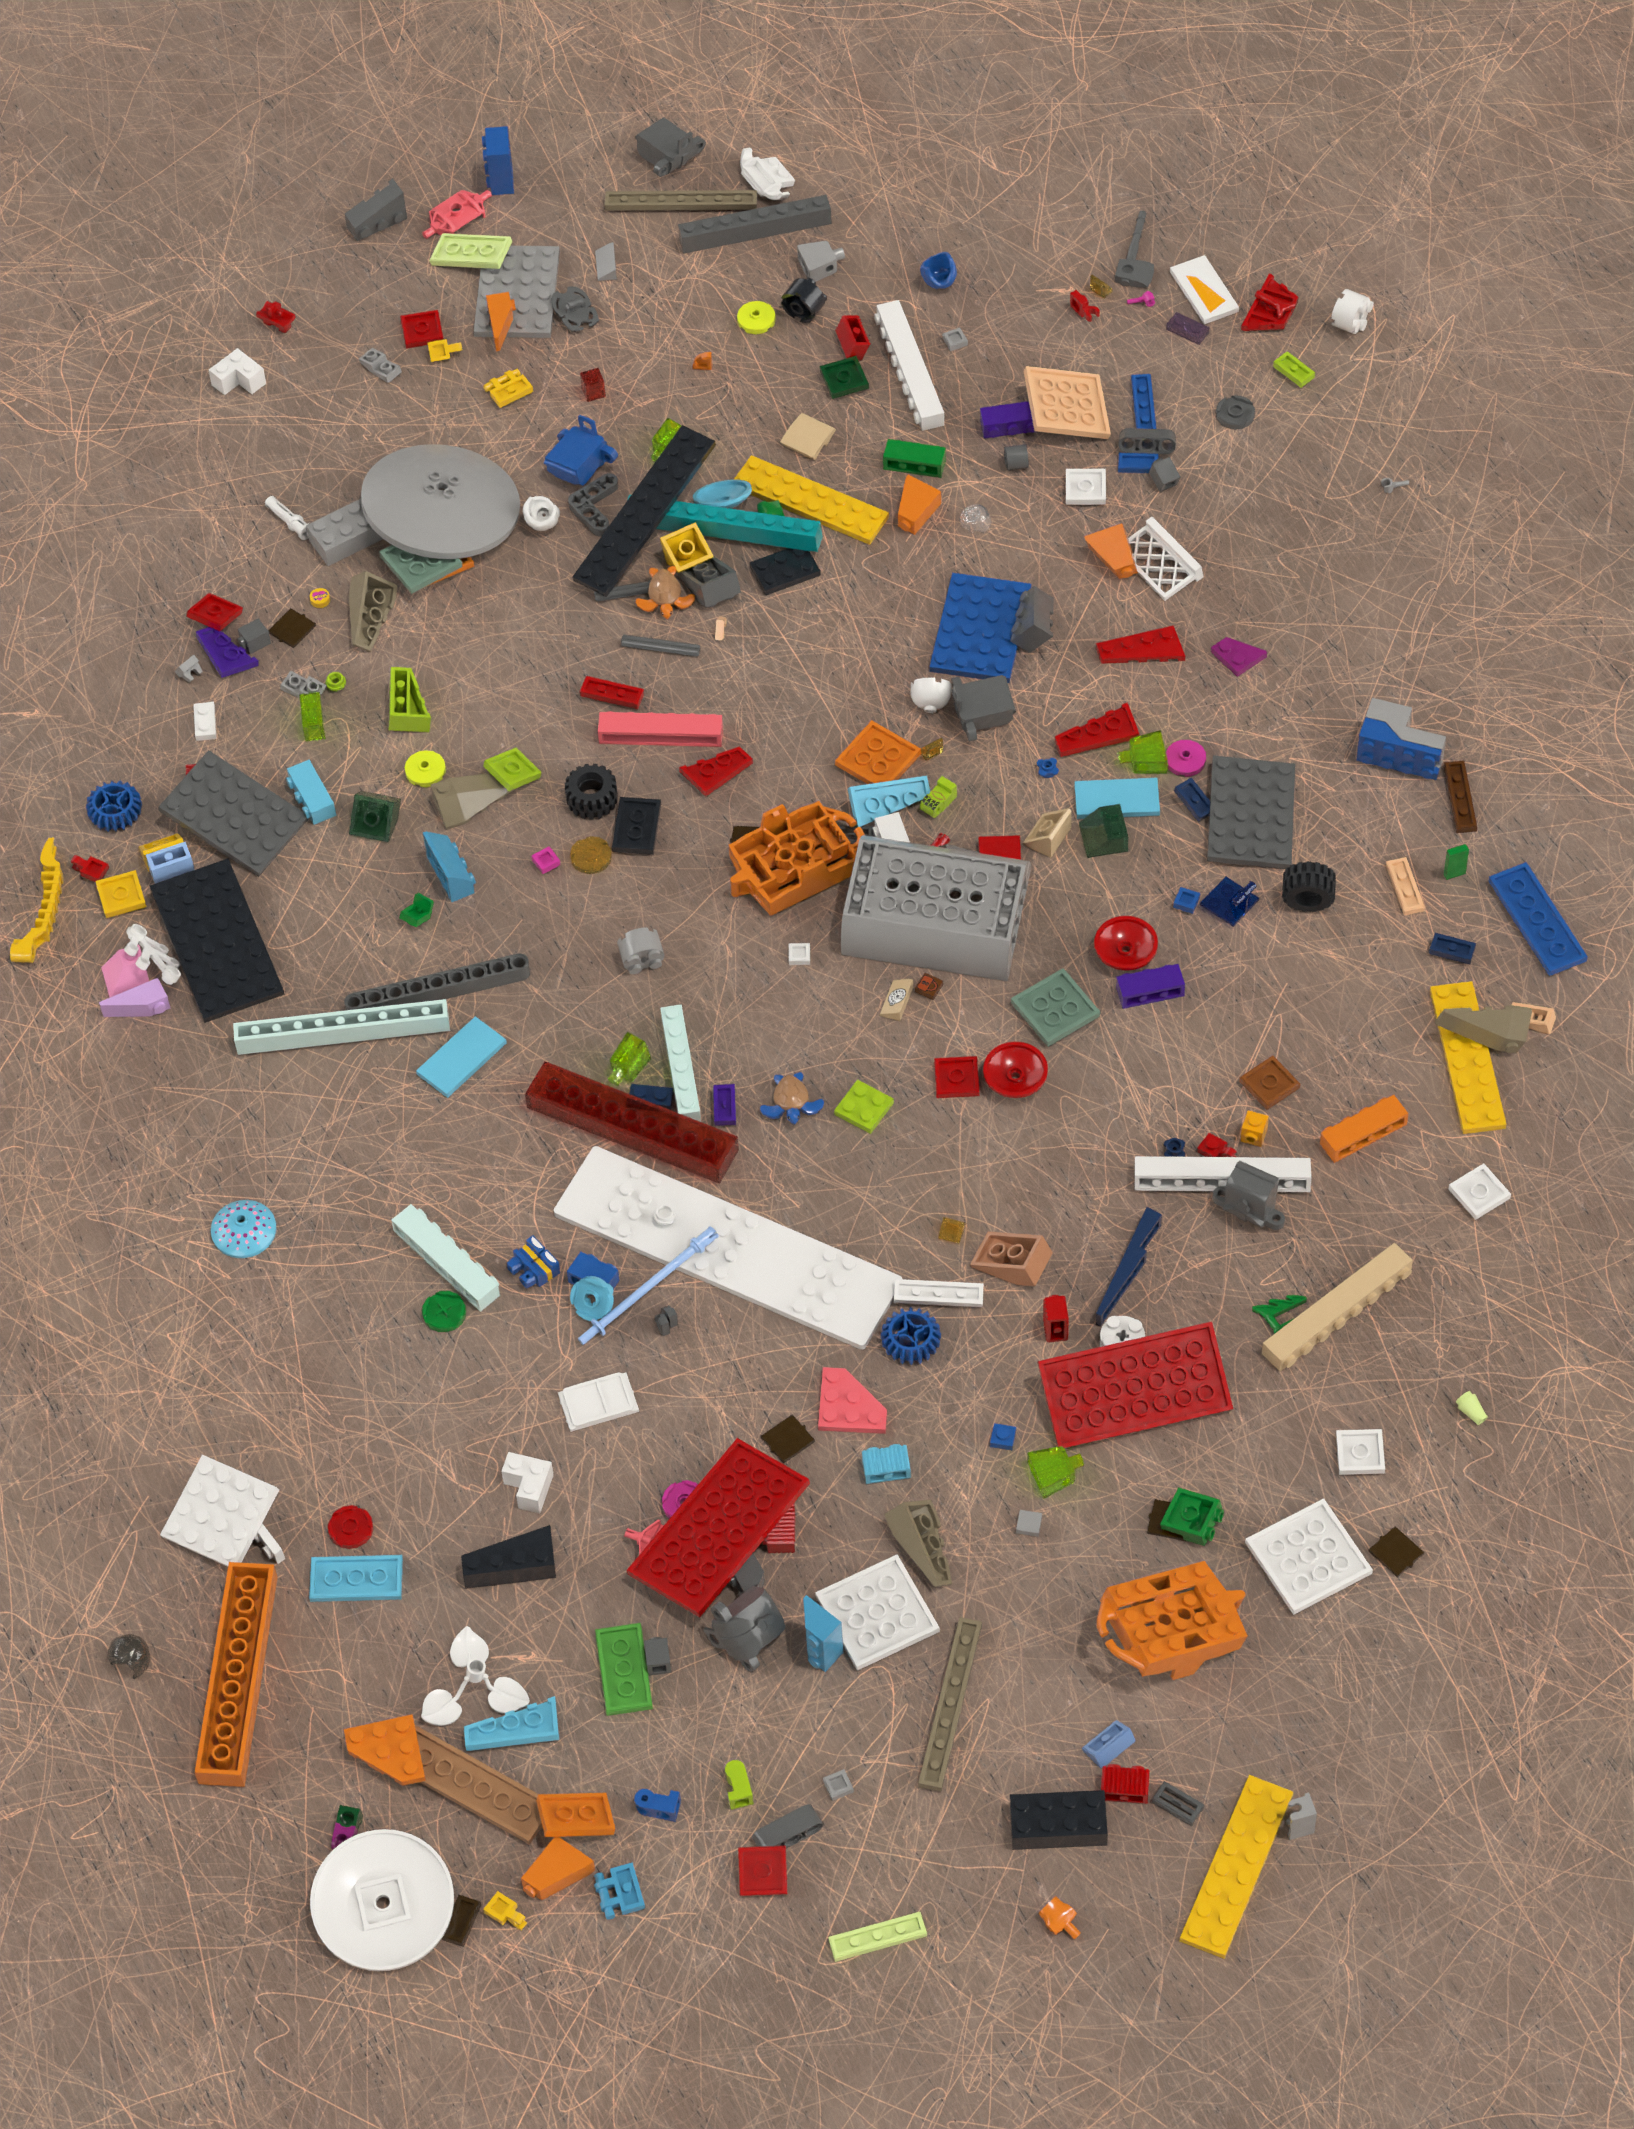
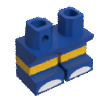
(536, 1262)

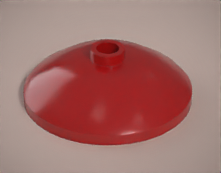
(1126, 934)
(1019, 1061)

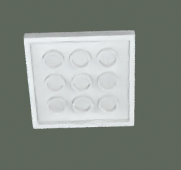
(219, 1512)
(1308, 1556)
(878, 1612)

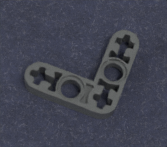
(587, 502)

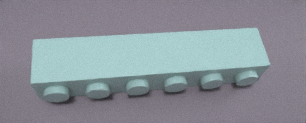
(680, 1062)
(446, 1257)

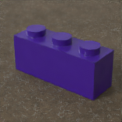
(1006, 420)
(1150, 986)

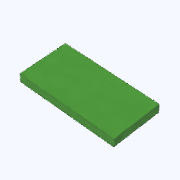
(623, 1669)

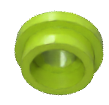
(335, 677)

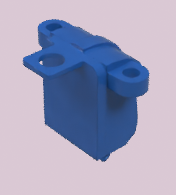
(579, 453)

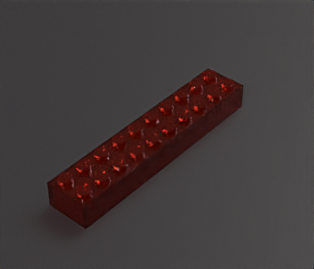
(632, 1122)

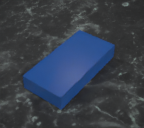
(1135, 462)

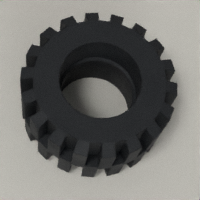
(591, 804)
(1309, 886)

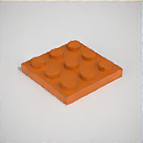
(877, 755)

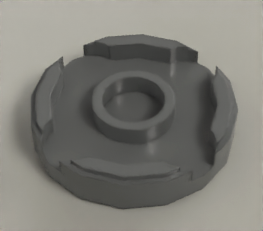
(1235, 412)

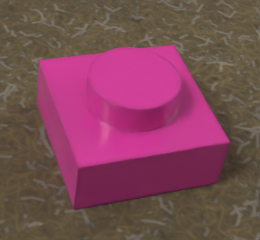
(545, 860)

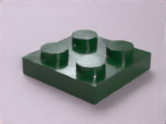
(844, 377)

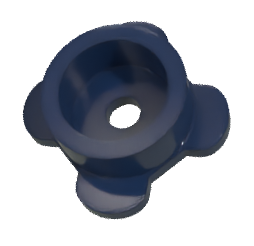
(1177, 1144)

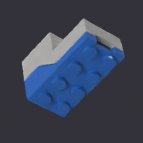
(1392, 744)

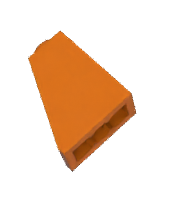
(917, 504)
(1113, 550)
(556, 1869)

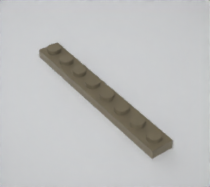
(681, 200)
(950, 1704)

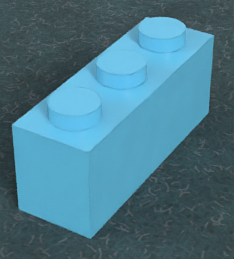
(310, 792)

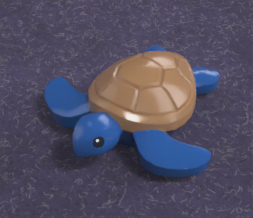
(791, 1097)

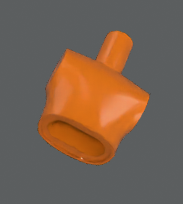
(1058, 1916)

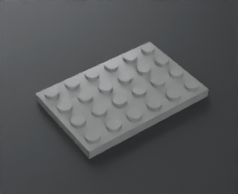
(531, 280)

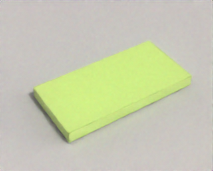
(471, 251)

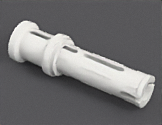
(294, 521)

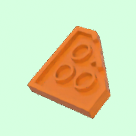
(388, 1748)

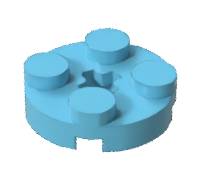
(603, 1294)

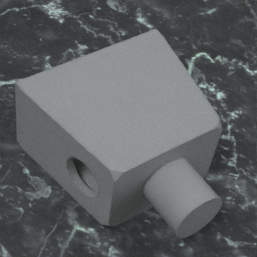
(819, 259)

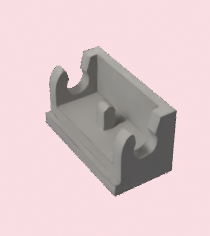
(1304, 1821)

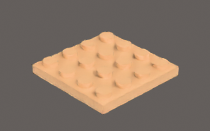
(1067, 402)

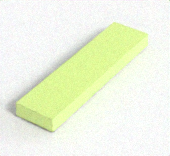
(877, 1936)

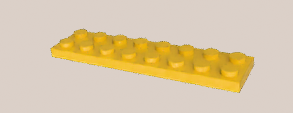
(813, 500)
(1468, 1065)
(1236, 1867)

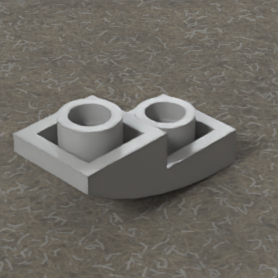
(379, 365)
(296, 685)

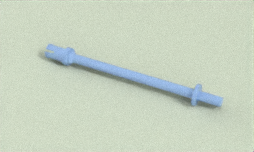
(696, 1246)

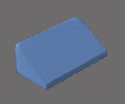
(1109, 1743)

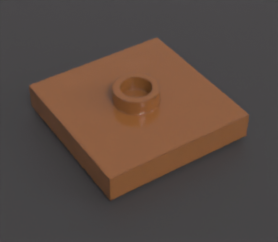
(1269, 1082)

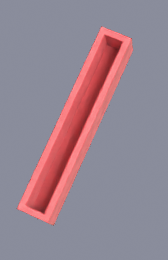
(660, 729)

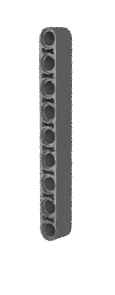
(471, 978)

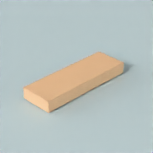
(1405, 886)

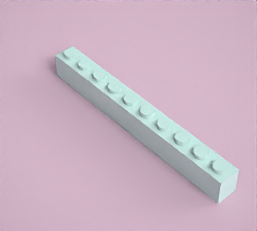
(341, 1027)

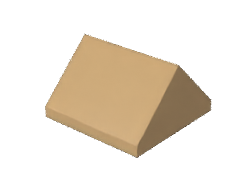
(1049, 832)

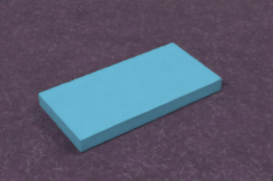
(1135, 796)
(461, 1057)
(356, 1578)

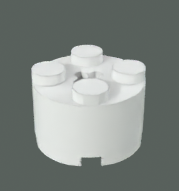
(1351, 311)
(1120, 1329)

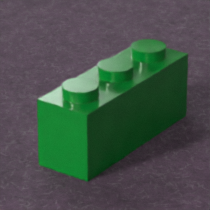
(914, 458)

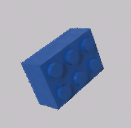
(499, 160)

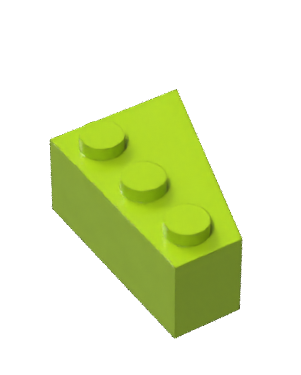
(406, 705)

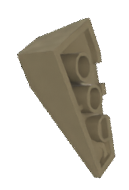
(369, 604)
(465, 796)
(1497, 1029)
(916, 1529)

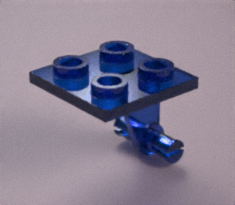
(1230, 900)

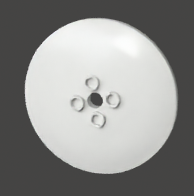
(377, 1867)

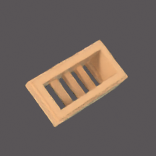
(1542, 1013)

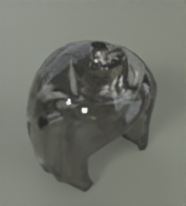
(131, 1651)

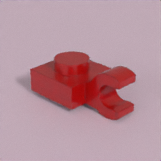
(1081, 305)
(91, 869)
(1215, 1147)

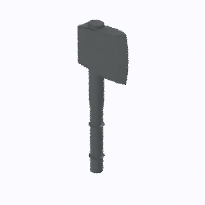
(1132, 271)

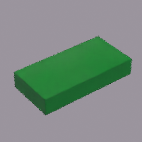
(1456, 861)

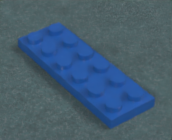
(1537, 919)

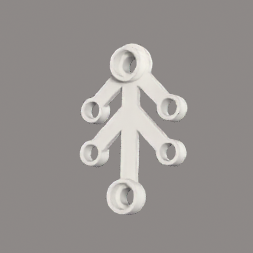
(137, 934)

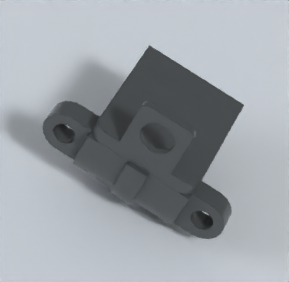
(667, 146)
(982, 704)
(1251, 1196)
(746, 1626)

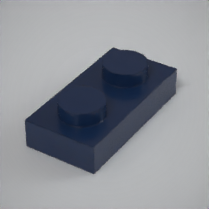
(1193, 799)
(1452, 948)
(658, 1095)

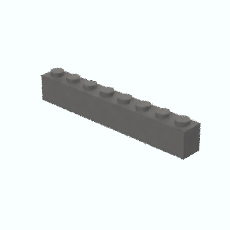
(754, 224)

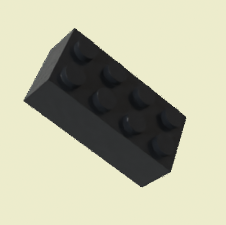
(1058, 1820)

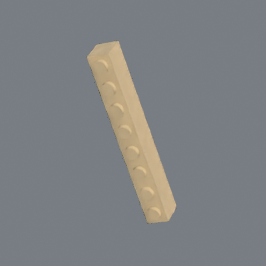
(1337, 1307)

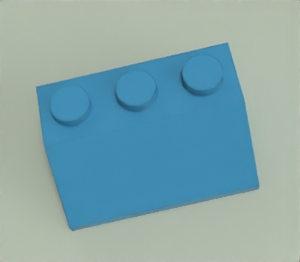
(448, 866)
(822, 1635)

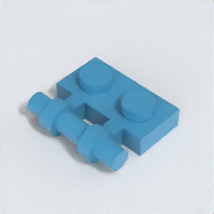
(627, 1889)

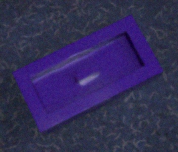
(724, 1104)

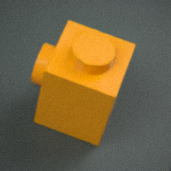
(1254, 1128)

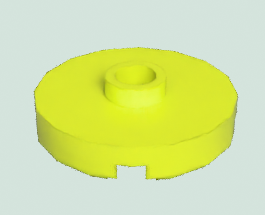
(756, 317)
(426, 776)

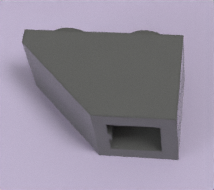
(748, 1575)

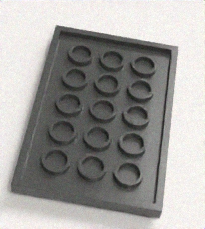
(1251, 812)
(233, 813)

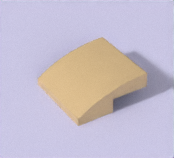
(807, 436)

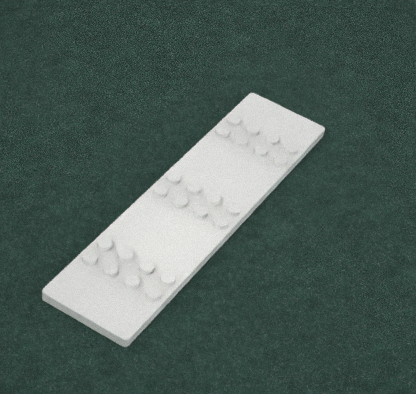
(749, 1257)

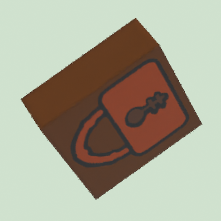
(929, 986)

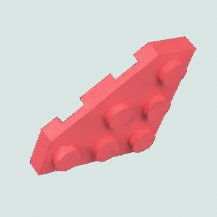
(848, 1405)

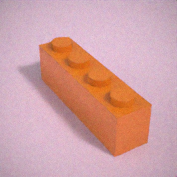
(1363, 1128)

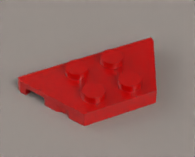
(1263, 316)

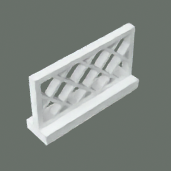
(1174, 551)

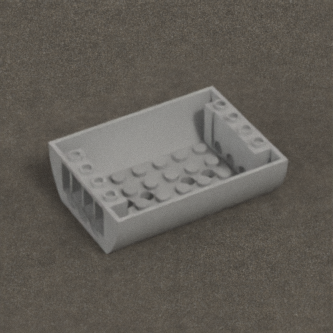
(929, 925)

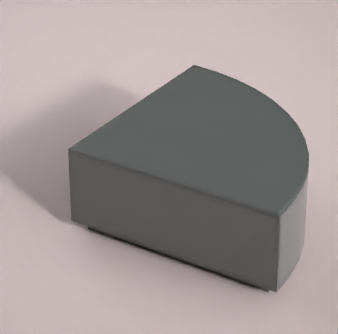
(671, 1315)
(662, 1324)

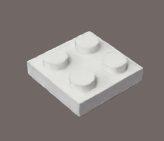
(1085, 486)
(1479, 1191)
(1360, 1451)

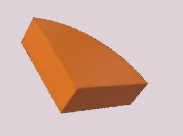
(703, 361)

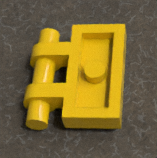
(508, 387)

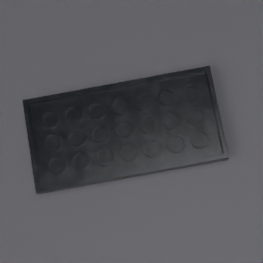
(216, 940)

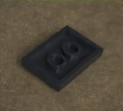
(784, 569)
(636, 825)

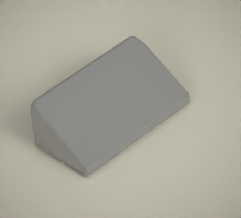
(606, 263)

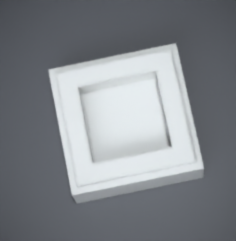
(799, 954)

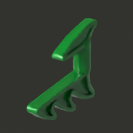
(1277, 1307)

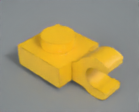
(440, 349)
(503, 1909)

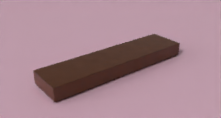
(1460, 796)

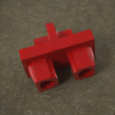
(275, 315)

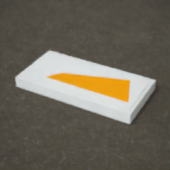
(1204, 289)

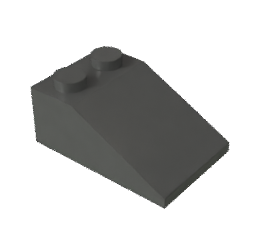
(711, 582)

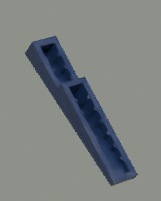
(1131, 1263)

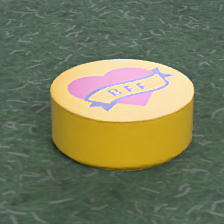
(319, 598)

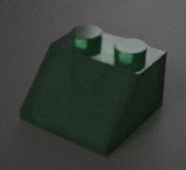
(374, 816)
(1104, 832)

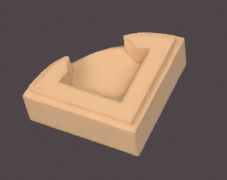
(720, 624)

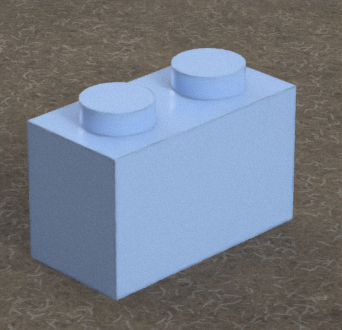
(170, 862)

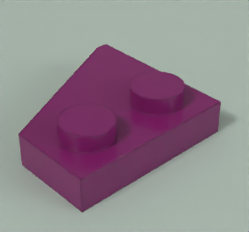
(1237, 655)

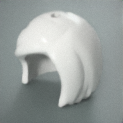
(534, 510)

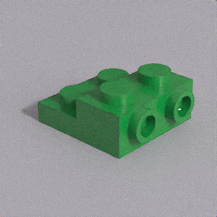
(1193, 1516)

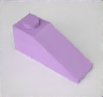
(137, 1002)

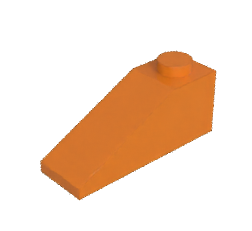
(501, 316)

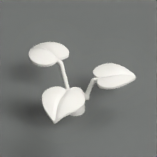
(472, 1651)

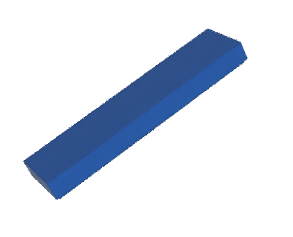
(1143, 401)

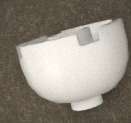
(930, 694)

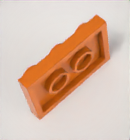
(575, 1814)

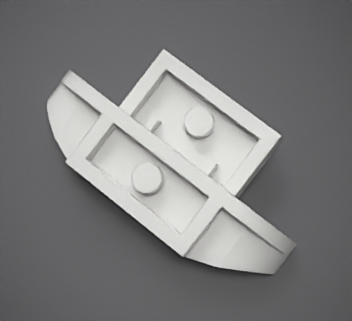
(766, 175)

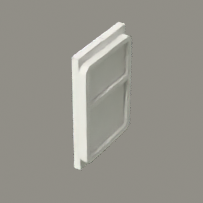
(598, 1401)

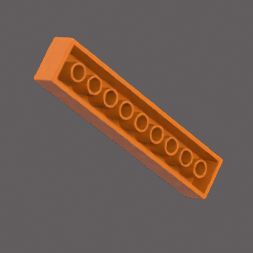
(236, 1674)

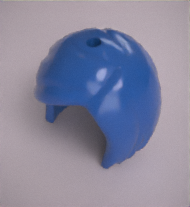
(939, 271)

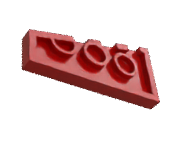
(1144, 646)
(1107, 730)

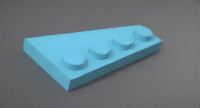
(885, 798)
(525, 1726)

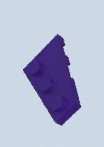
(224, 654)

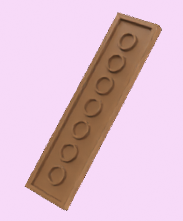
(479, 1787)

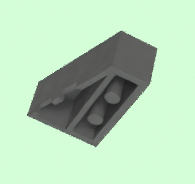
(377, 213)
(1033, 620)

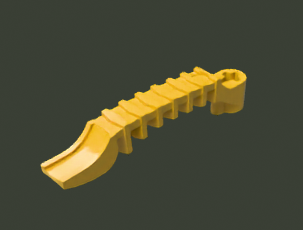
(52, 878)

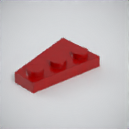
(714, 772)

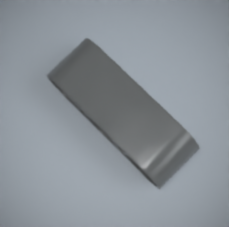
(1137, 444)
(789, 1828)

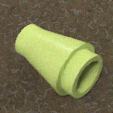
(1470, 1405)

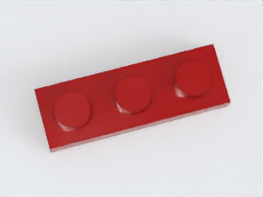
(611, 692)

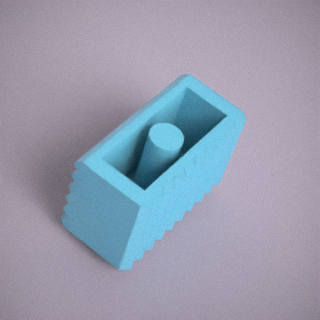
(886, 1463)

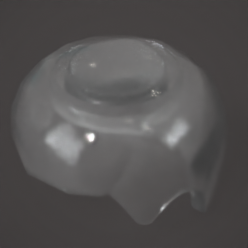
(975, 518)

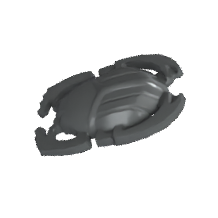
(574, 308)

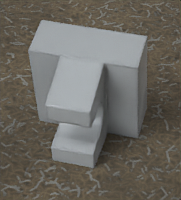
(188, 666)

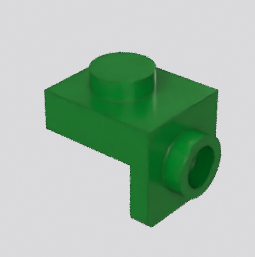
(419, 911)

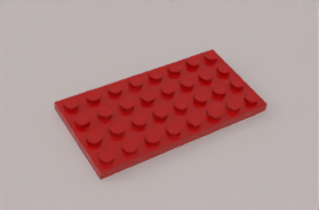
(1135, 1385)
(718, 1527)

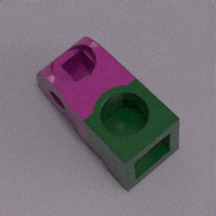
(346, 1824)

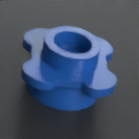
(1050, 771)

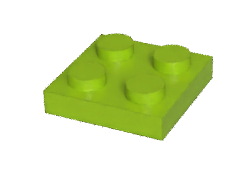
(512, 769)
(864, 1106)

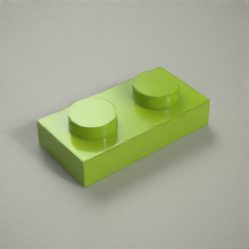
(1294, 369)

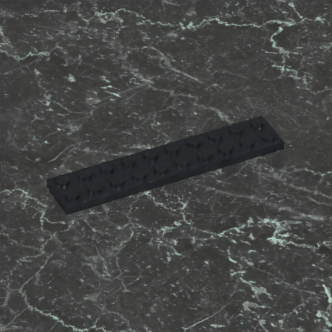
(644, 511)

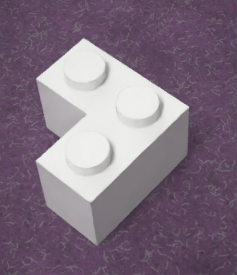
(237, 370)
(531, 1477)

